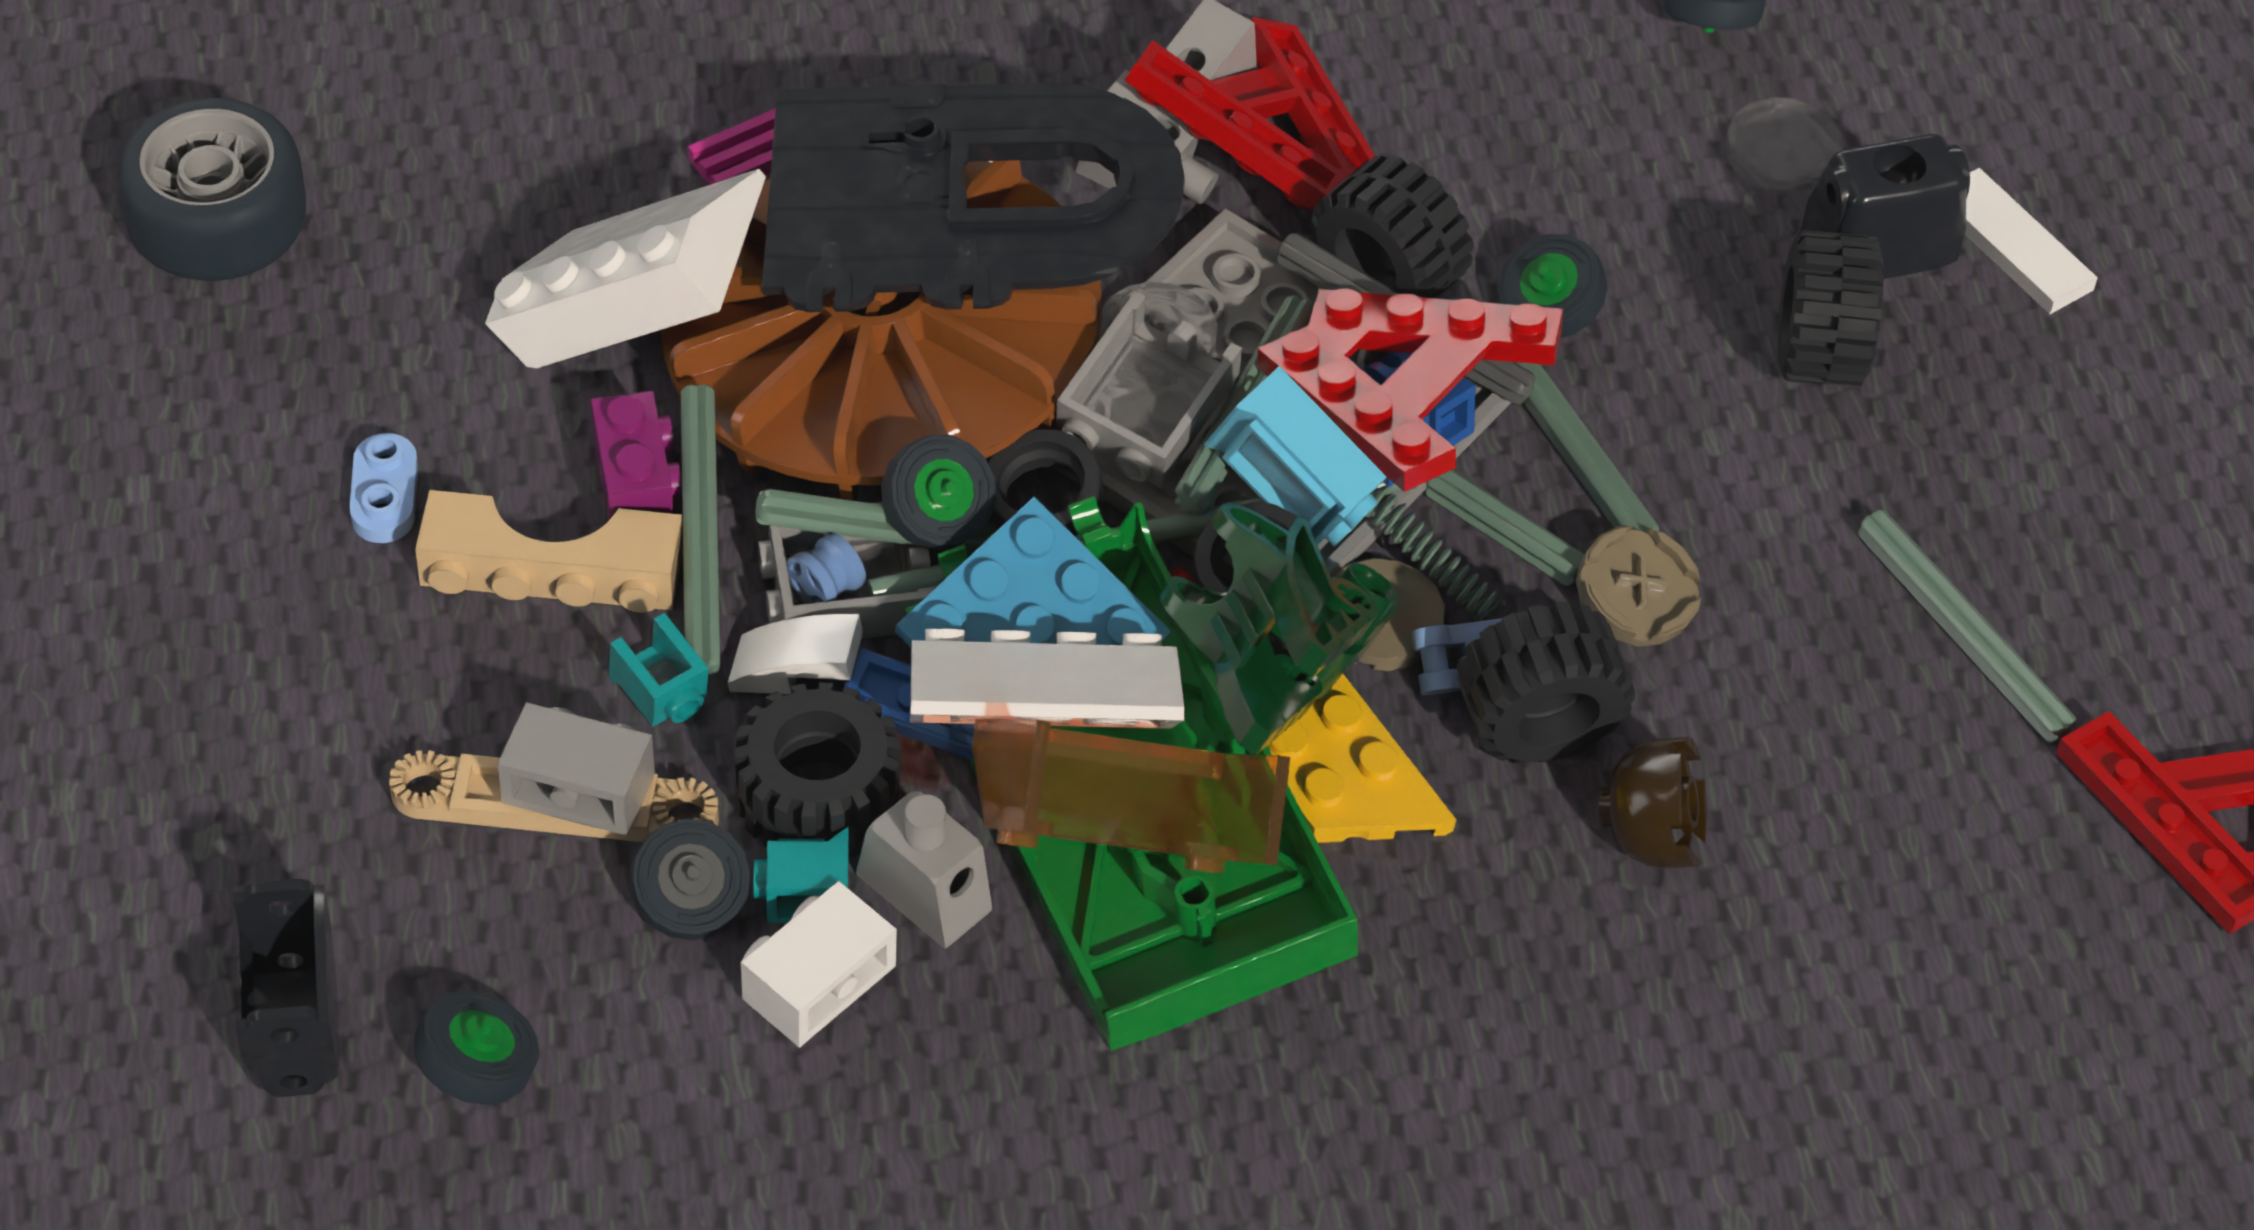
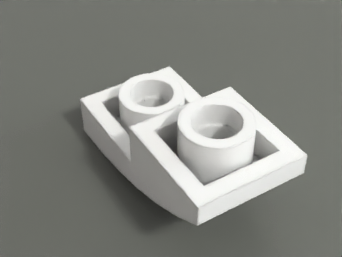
(795, 648)

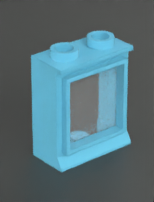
(1298, 458)

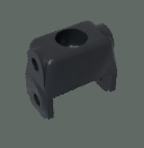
(1903, 194)
(287, 1002)

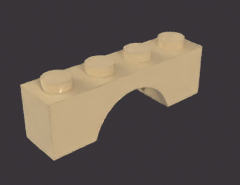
(623, 563)

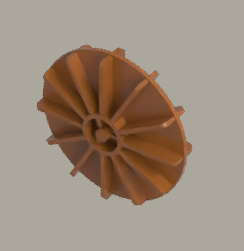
(849, 389)

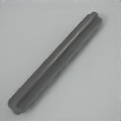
(1333, 273)

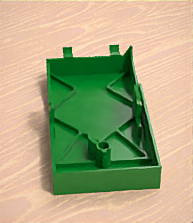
(1135, 925)

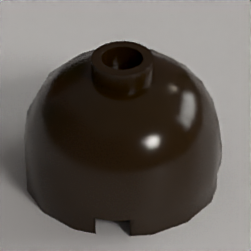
(1652, 796)

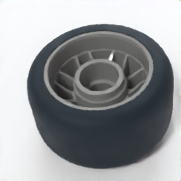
(212, 189)

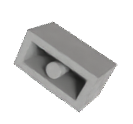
(576, 768)

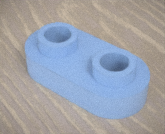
(384, 482)

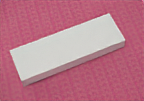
(2023, 246)

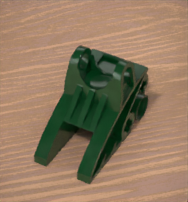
(1284, 590)

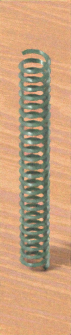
(1437, 561)

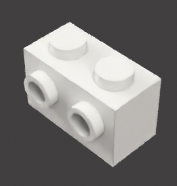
(817, 963)

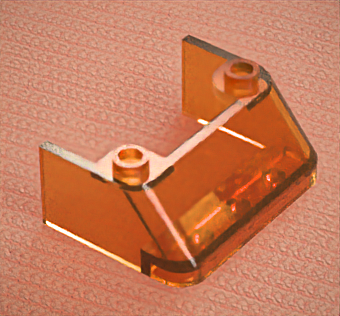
(1128, 794)

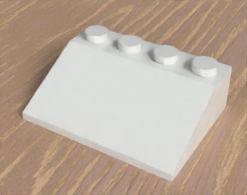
(626, 274)
(1055, 683)

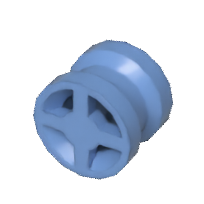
(826, 570)

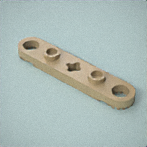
(473, 796)

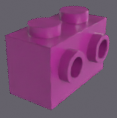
(632, 455)

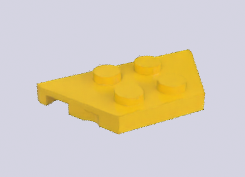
(1354, 773)

